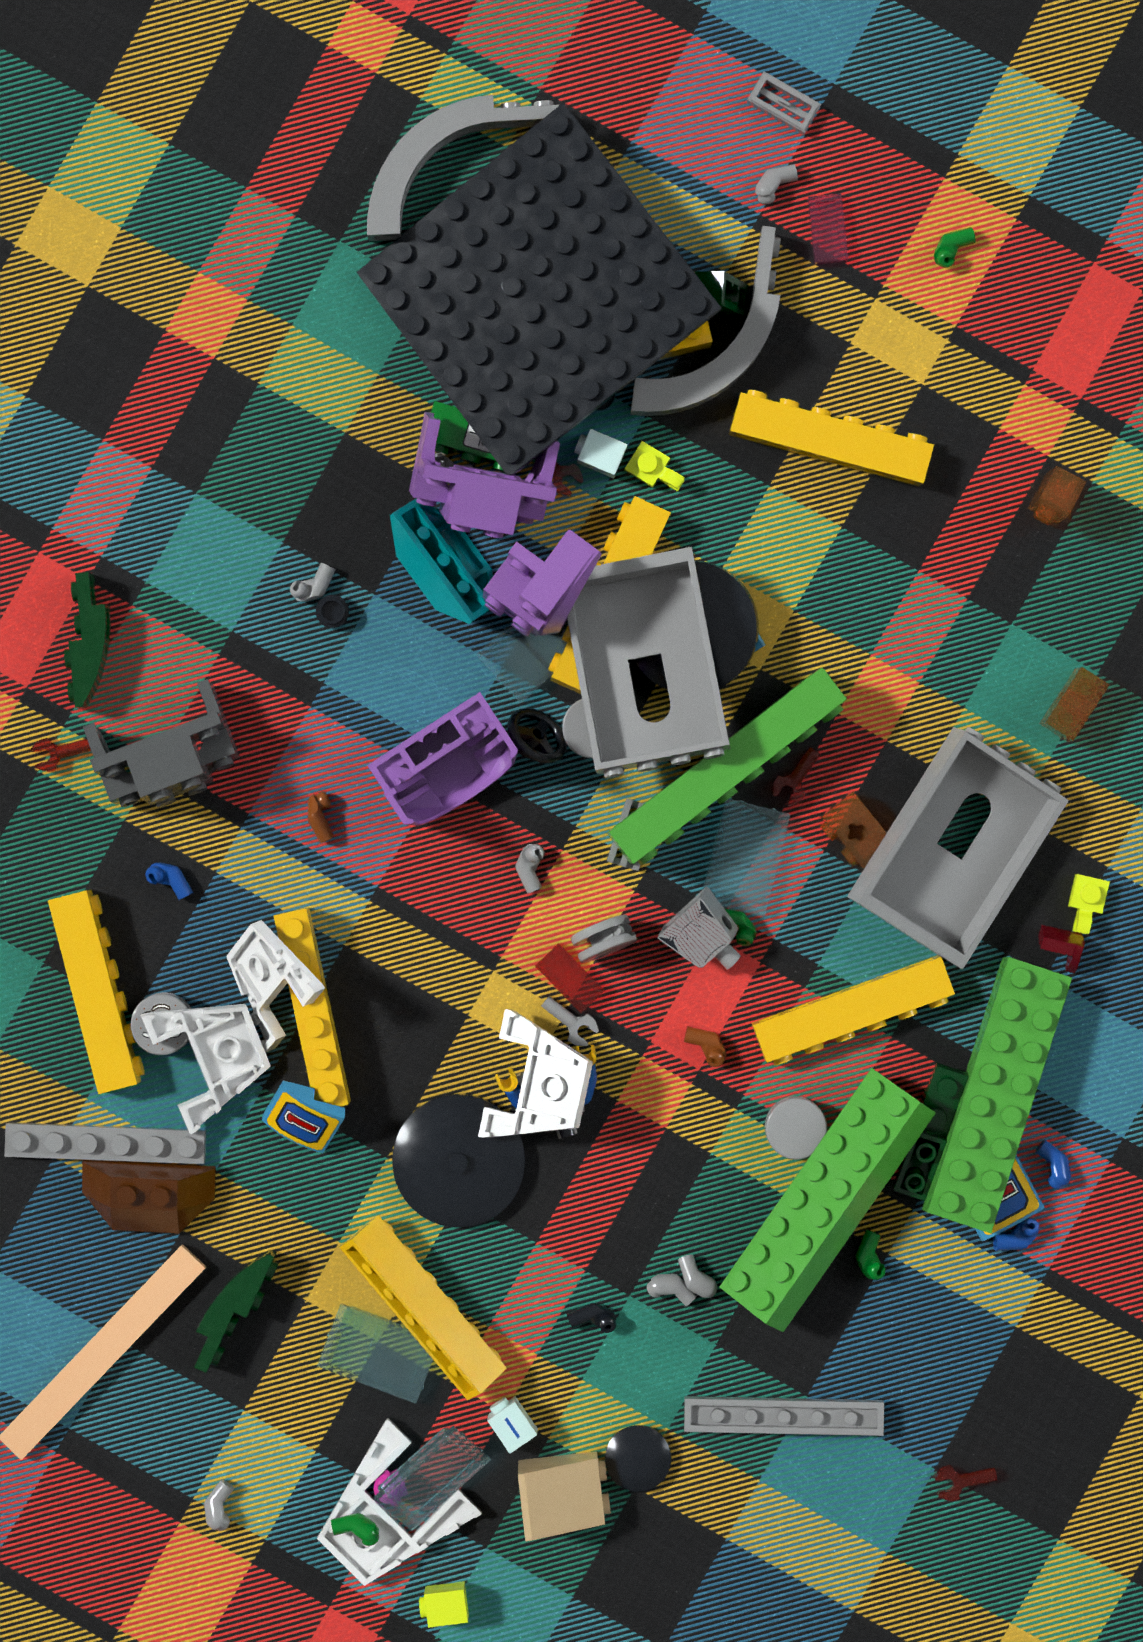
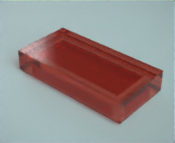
(569, 978)

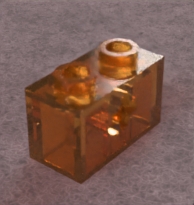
(1056, 496)
(1074, 704)
(852, 811)

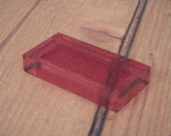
(827, 229)

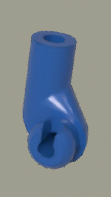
(169, 875)
(1059, 1164)
(1019, 1238)

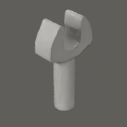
(571, 1021)

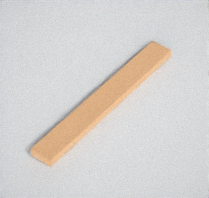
(102, 1352)

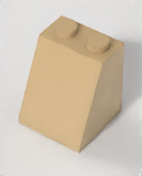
(562, 1494)

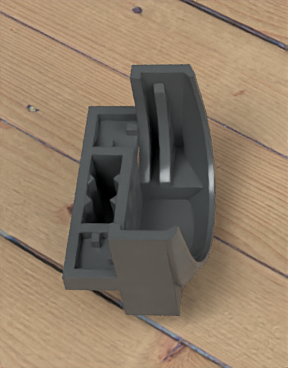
(167, 761)

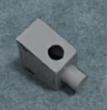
(702, 932)

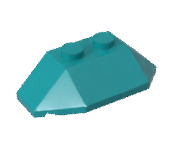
(441, 561)

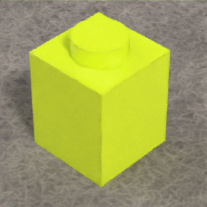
(444, 1604)

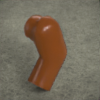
(316, 818)
(710, 1044)

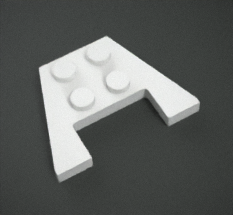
(262, 970)
(225, 1050)
(551, 1085)

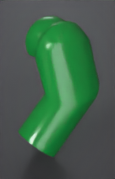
(746, 929)

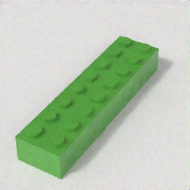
(715, 778)
(997, 1094)
(827, 1200)

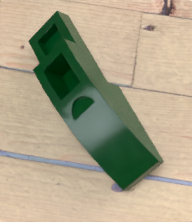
(89, 655)
(922, 1160)
(237, 1297)

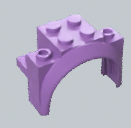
(481, 496)
(540, 592)
(445, 763)

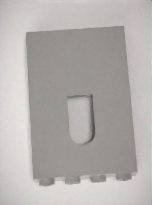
(635, 613)
(930, 890)

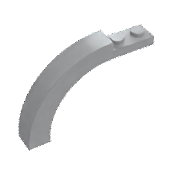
(426, 139)
(692, 389)

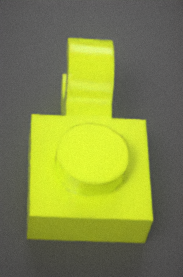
(650, 466)
(1087, 897)

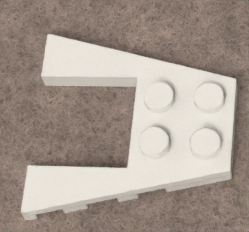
(394, 1540)

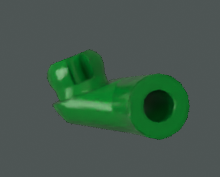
(949, 245)
(867, 1257)
(358, 1525)

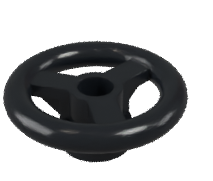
(533, 741)

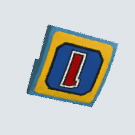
(301, 1118)
(1017, 1204)

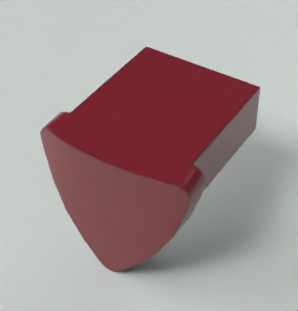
(1063, 942)

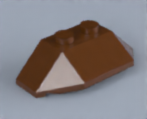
(148, 1194)

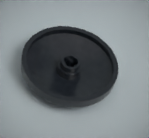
(730, 624)
(450, 1170)

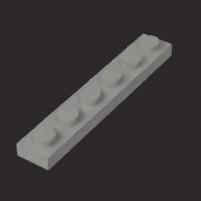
(104, 1143)
(783, 1416)

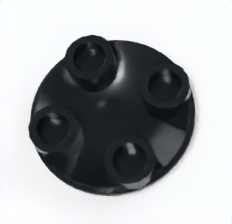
(638, 1458)

